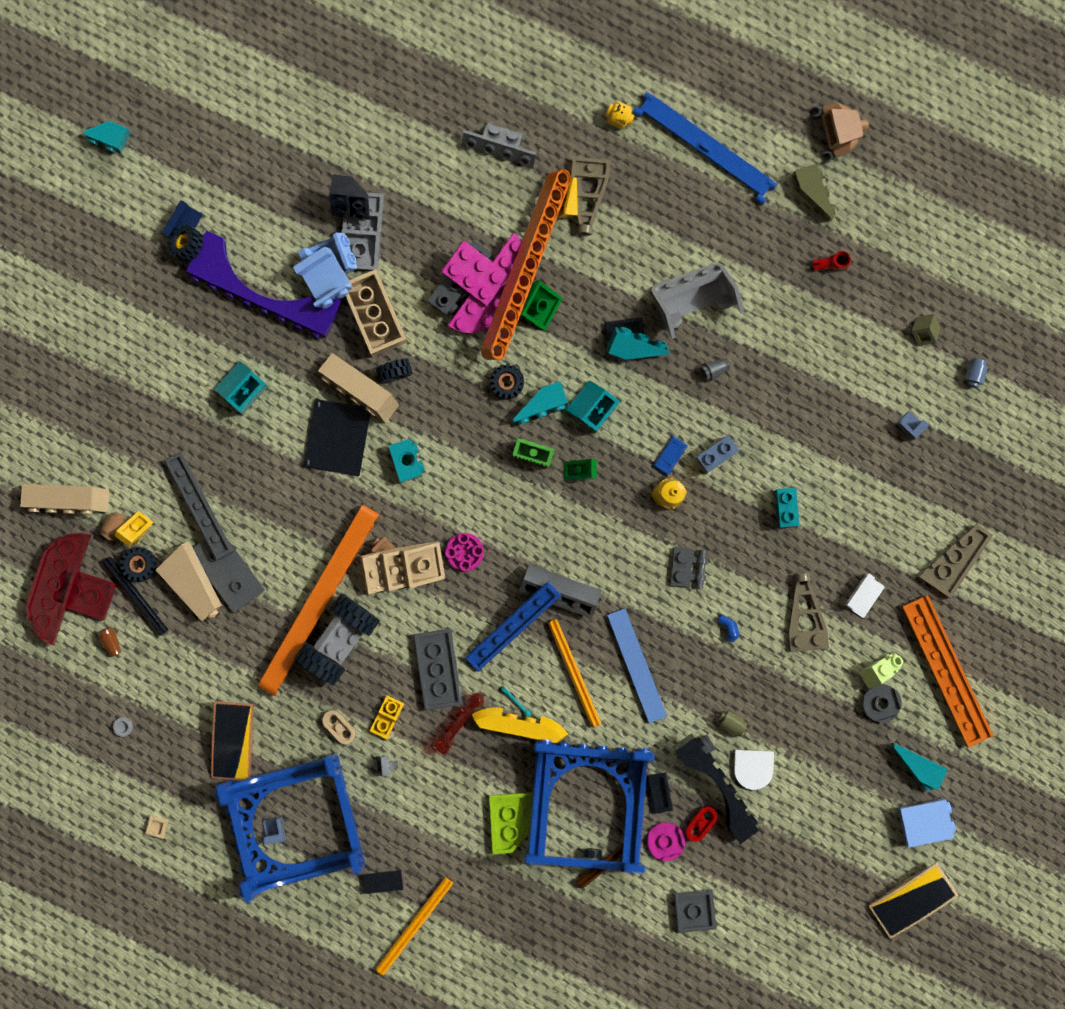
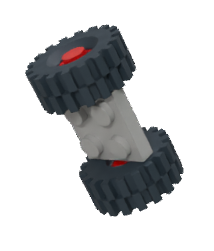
(337, 640)

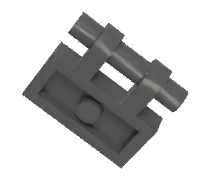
(682, 567)

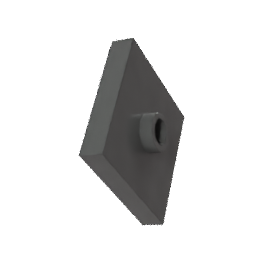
(694, 911)

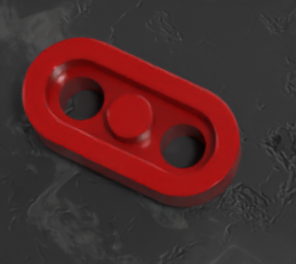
(701, 823)

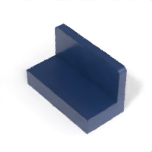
(182, 215)

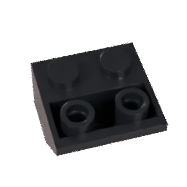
(348, 198)

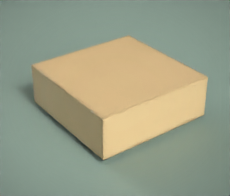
(157, 826)

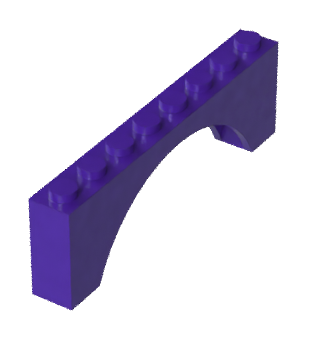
(214, 268)

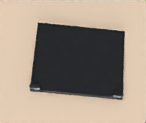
(337, 437)

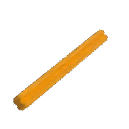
(574, 673)
(414, 926)

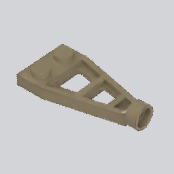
(590, 169)
(812, 639)

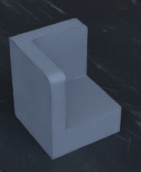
(912, 425)
(274, 831)

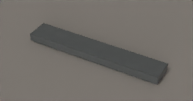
(199, 506)

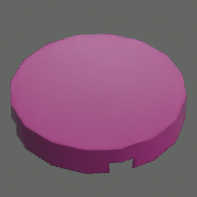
(660, 841)

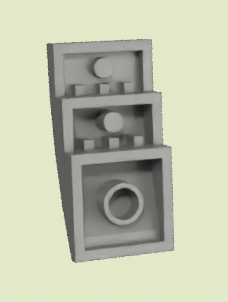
(366, 234)

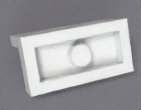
(864, 595)

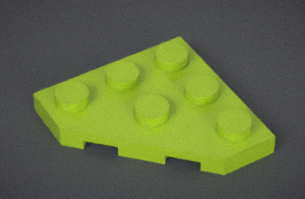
(509, 820)

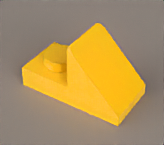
(133, 529)

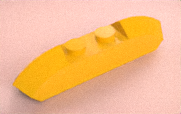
(493, 720)

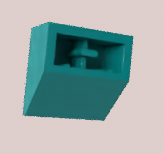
(241, 387)
(593, 406)

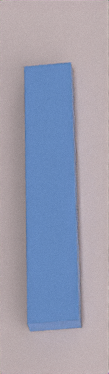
(637, 665)

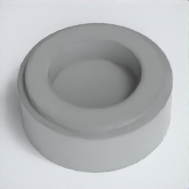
(122, 727)

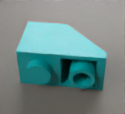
(108, 134)

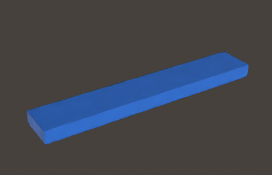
(513, 626)

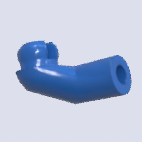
(732, 628)

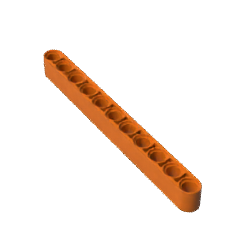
(526, 254)
(318, 599)

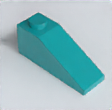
(924, 770)

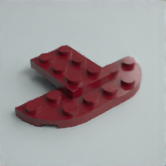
(62, 587)

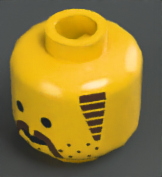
(619, 115)

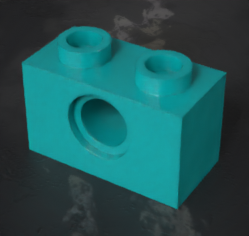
(398, 452)
(786, 507)

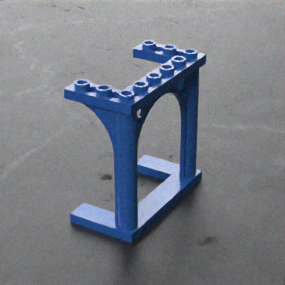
(637, 767)
(257, 882)

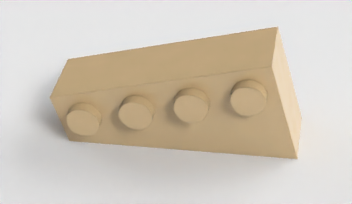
(359, 387)
(64, 498)

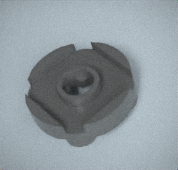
(876, 713)

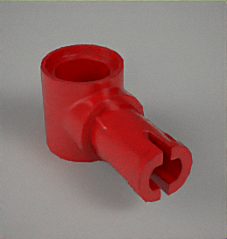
(831, 262)

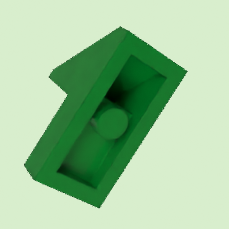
(580, 469)

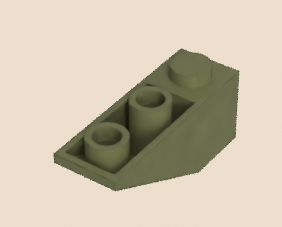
(811, 187)

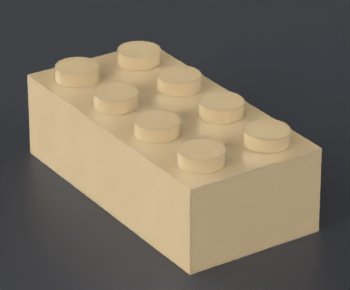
(375, 314)

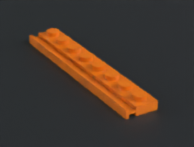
(947, 671)

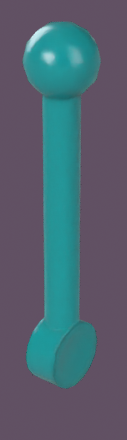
(527, 713)

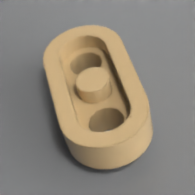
(337, 728)

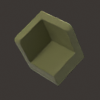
(926, 329)

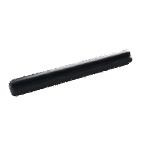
(135, 596)

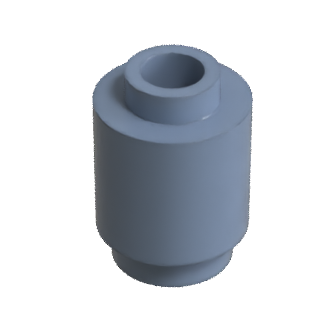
(976, 372)

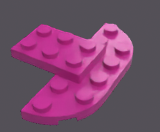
(482, 281)

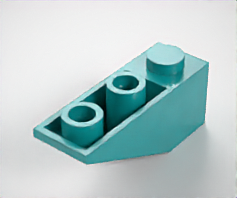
(633, 346)
(547, 399)

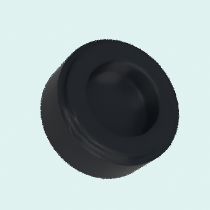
(592, 853)

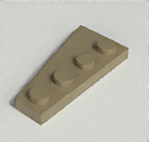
(954, 564)

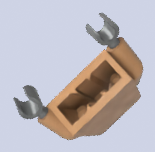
(841, 128)

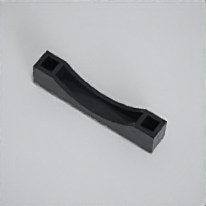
(737, 820)

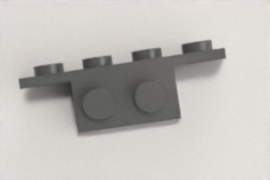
(500, 143)

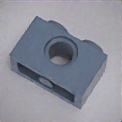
(717, 454)

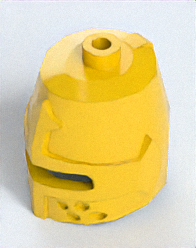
(669, 493)

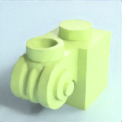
(881, 670)

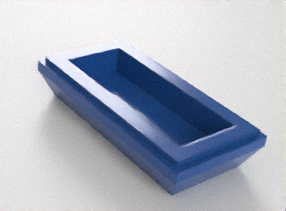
(669, 456)

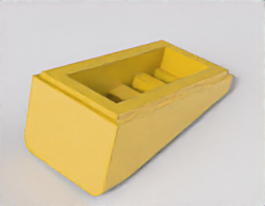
(570, 204)

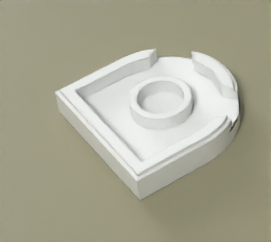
(753, 768)

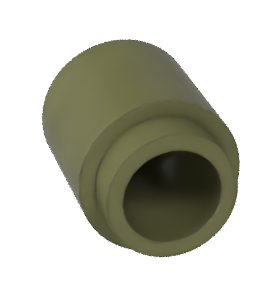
(732, 723)

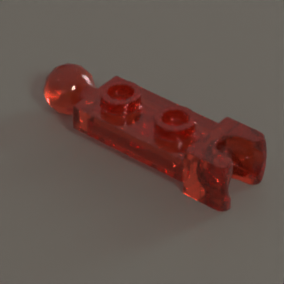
(444, 743)

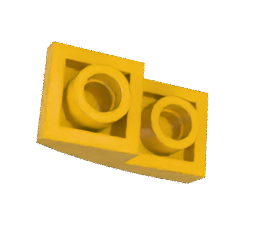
(386, 717)

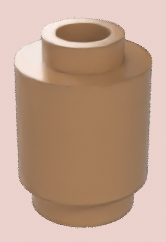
(111, 525)

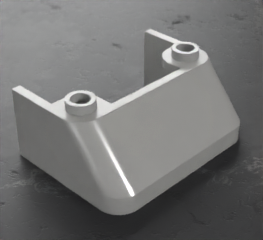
(695, 291)

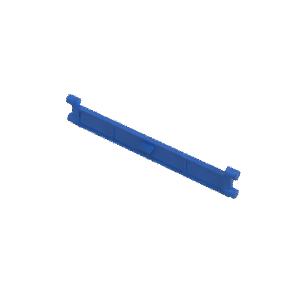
(706, 145)

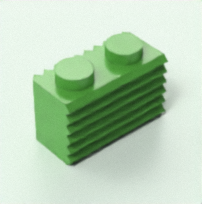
(533, 453)

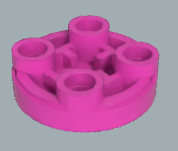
(464, 552)

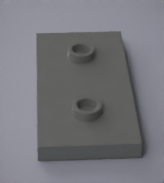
(229, 576)
(437, 669)

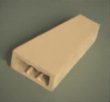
(188, 579)

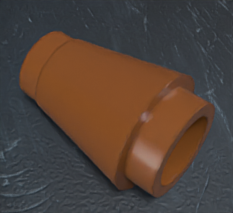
(109, 641)

